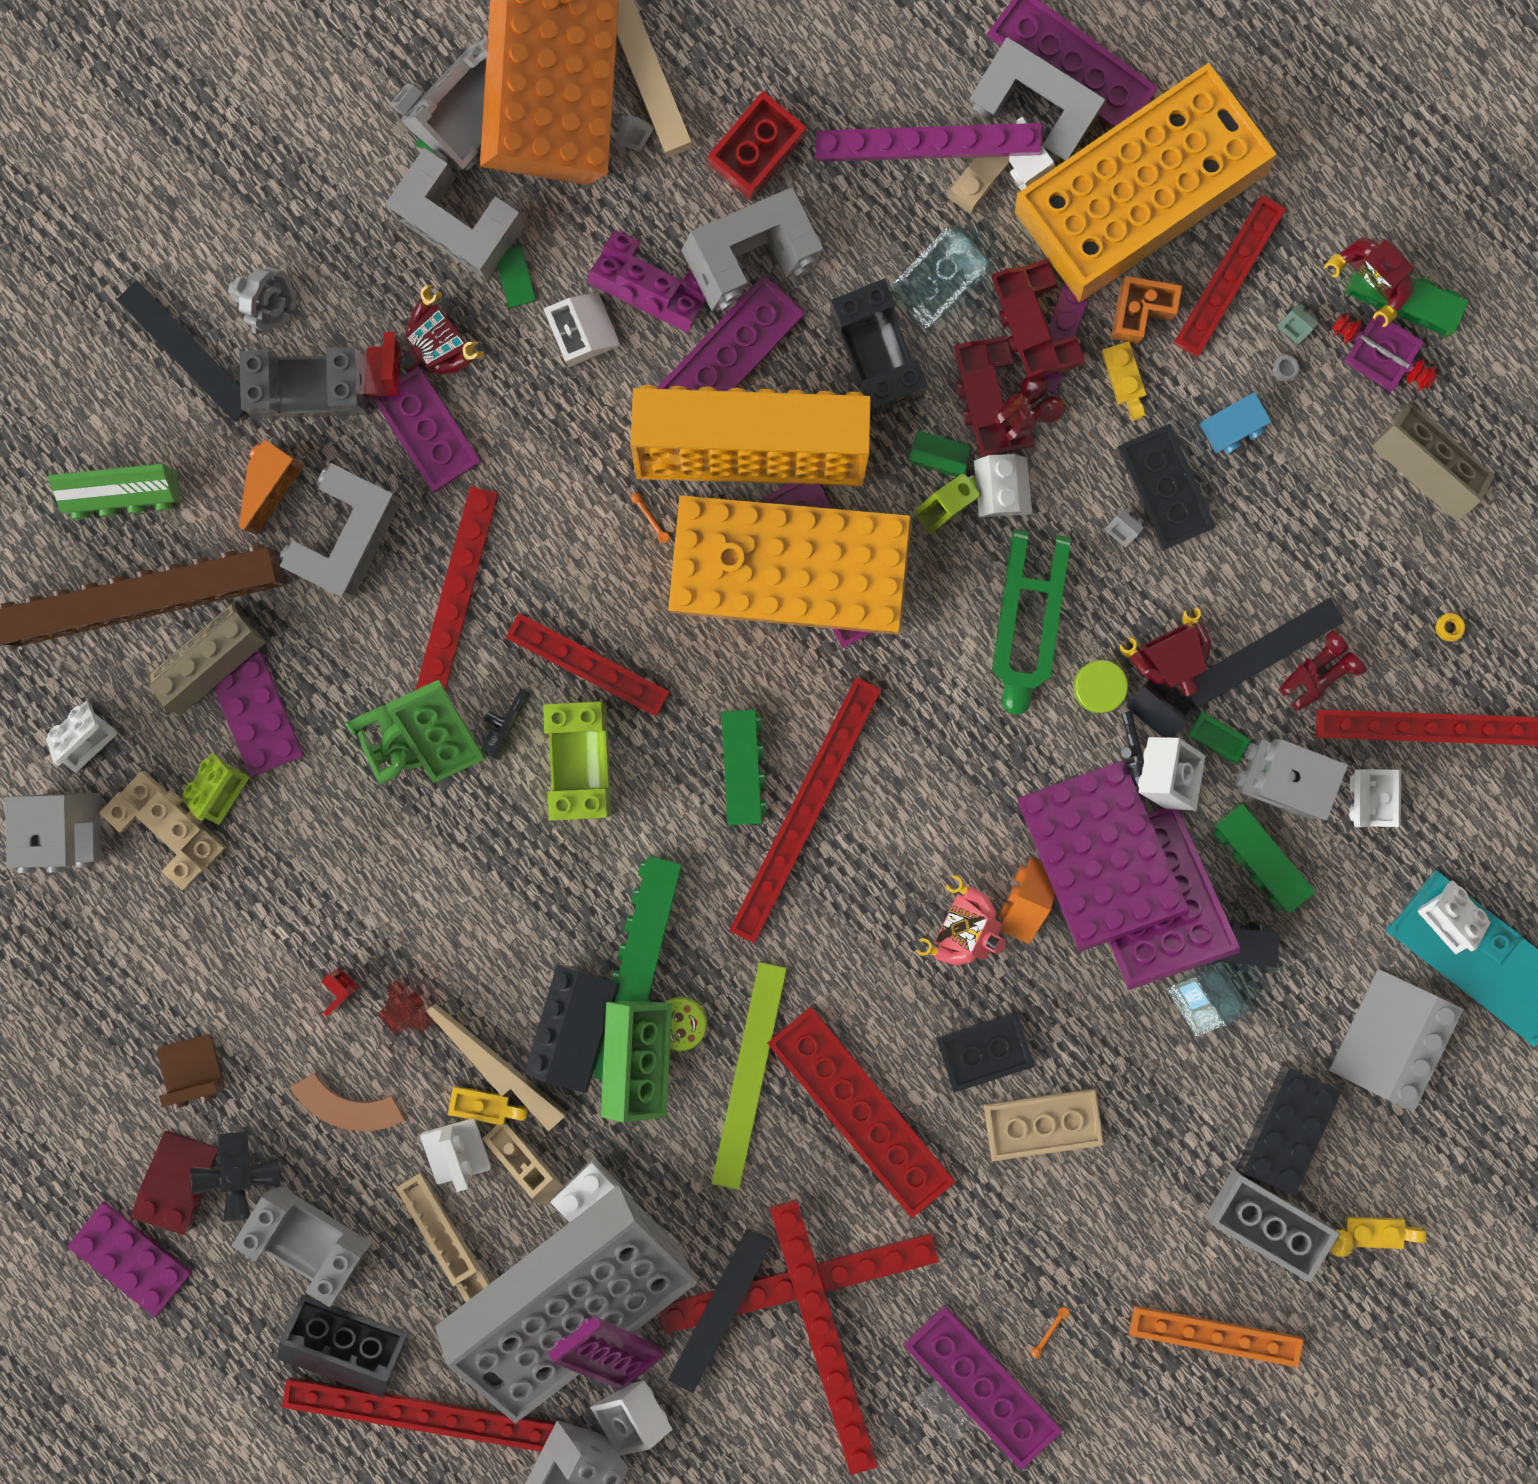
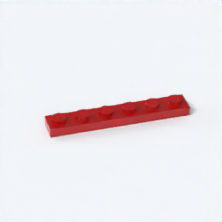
(1229, 276)
(587, 664)

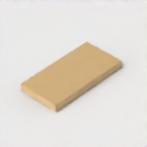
(1043, 1124)

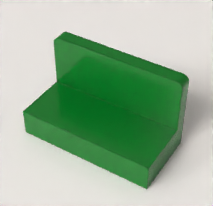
(939, 454)

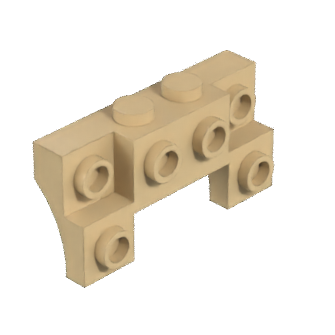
(170, 822)

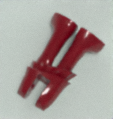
(1020, 413)
(1308, 671)

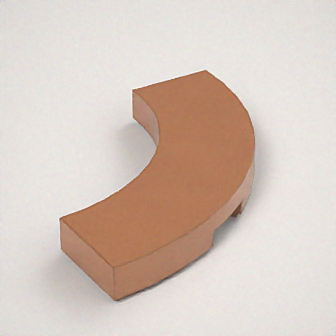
(343, 1112)

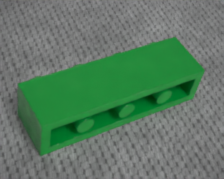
(1426, 307)
(742, 767)
(1262, 858)

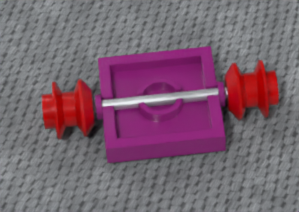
(1383, 352)

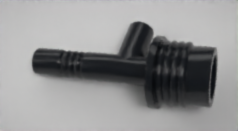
(497, 743)
(1134, 749)

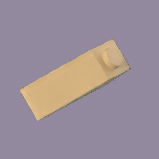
(977, 181)
(523, 1164)

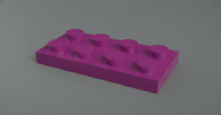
(427, 431)
(257, 717)
(129, 1259)

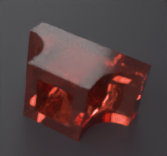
(404, 1009)

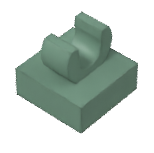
(1297, 324)

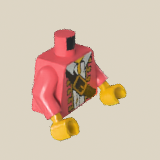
(968, 929)

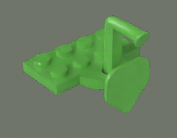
(418, 732)

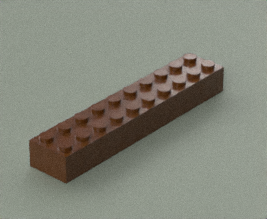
(141, 596)

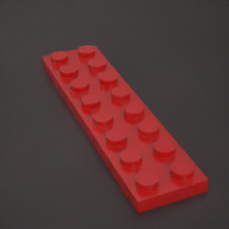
(861, 1112)

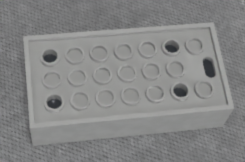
(600, 1265)

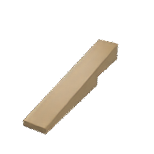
(651, 81)
(498, 1071)
(443, 1238)

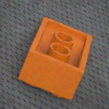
(266, 482)

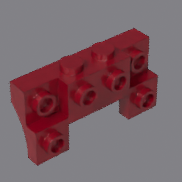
(1023, 314)
(982, 395)

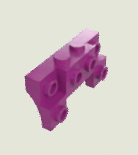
(645, 285)

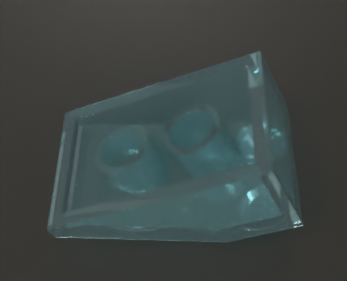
(942, 275)

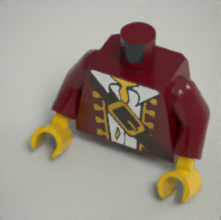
(1382, 268)

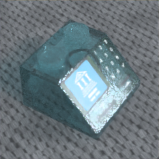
(1207, 999)

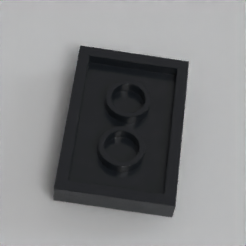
(985, 1051)

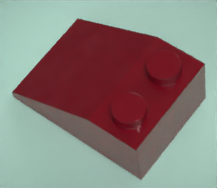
(166, 1189)

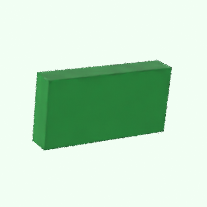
(516, 278)
(1218, 737)

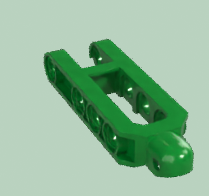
(1018, 685)

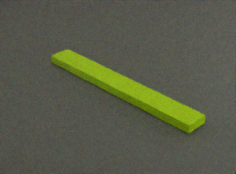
(749, 1075)

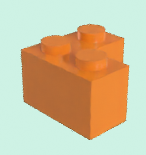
(1139, 300)
(1028, 902)

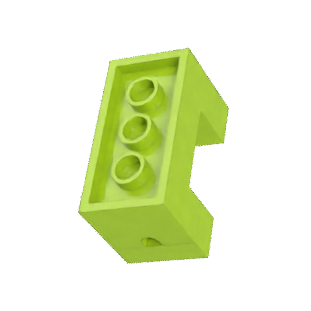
(578, 760)

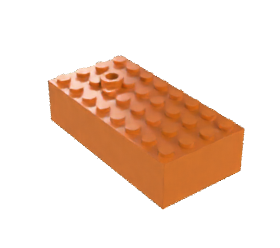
(549, 88)

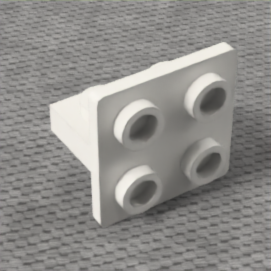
(79, 737)
(1455, 918)
(456, 1153)

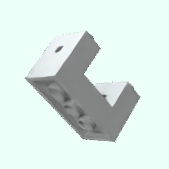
(1017, 65)
(416, 206)
(774, 221)
(358, 541)
(1291, 778)
(52, 831)
(303, 1241)
(577, 1457)

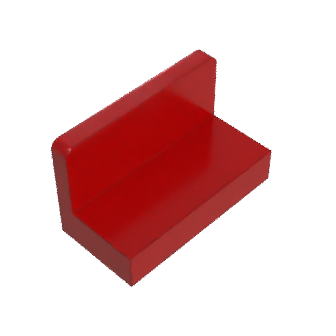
(383, 367)
(341, 986)

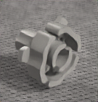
(260, 298)

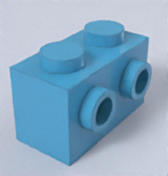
(1234, 423)

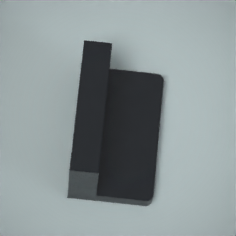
(1161, 708)

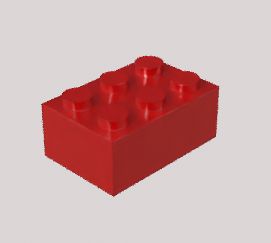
(756, 145)

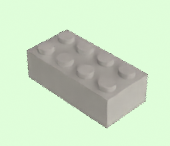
(1271, 1225)

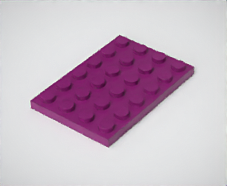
(1102, 856)
(1185, 940)

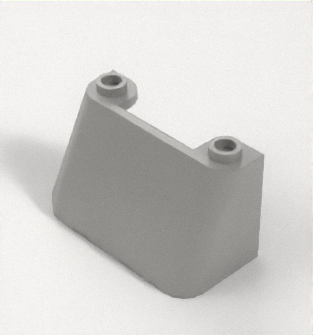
(452, 109)

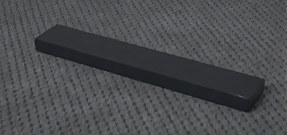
(183, 349)
(1266, 651)
(720, 1310)

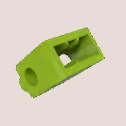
(953, 498)

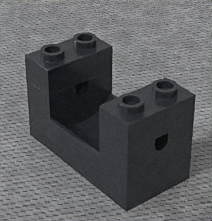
(877, 347)

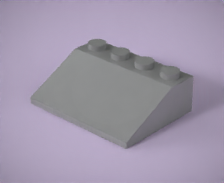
(1396, 1040)

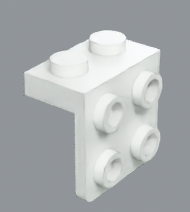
(1376, 798)

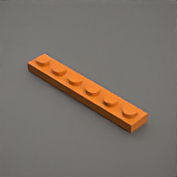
(1216, 1336)

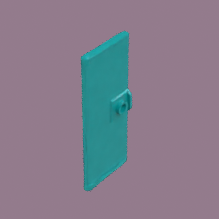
(1496, 974)

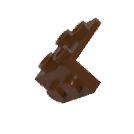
(190, 1071)

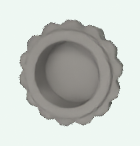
(1286, 368)

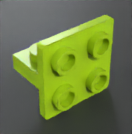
(214, 789)

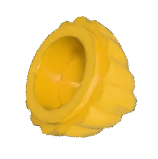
(1343, 1244)

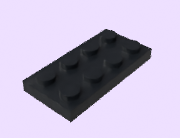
(1166, 487)

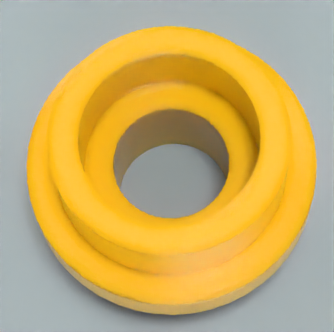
(1459, 627)

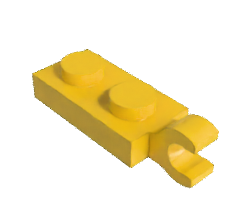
(1125, 378)
(484, 1106)
(1382, 1232)

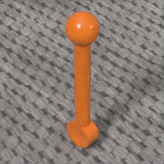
(636, 498)
(1063, 1313)

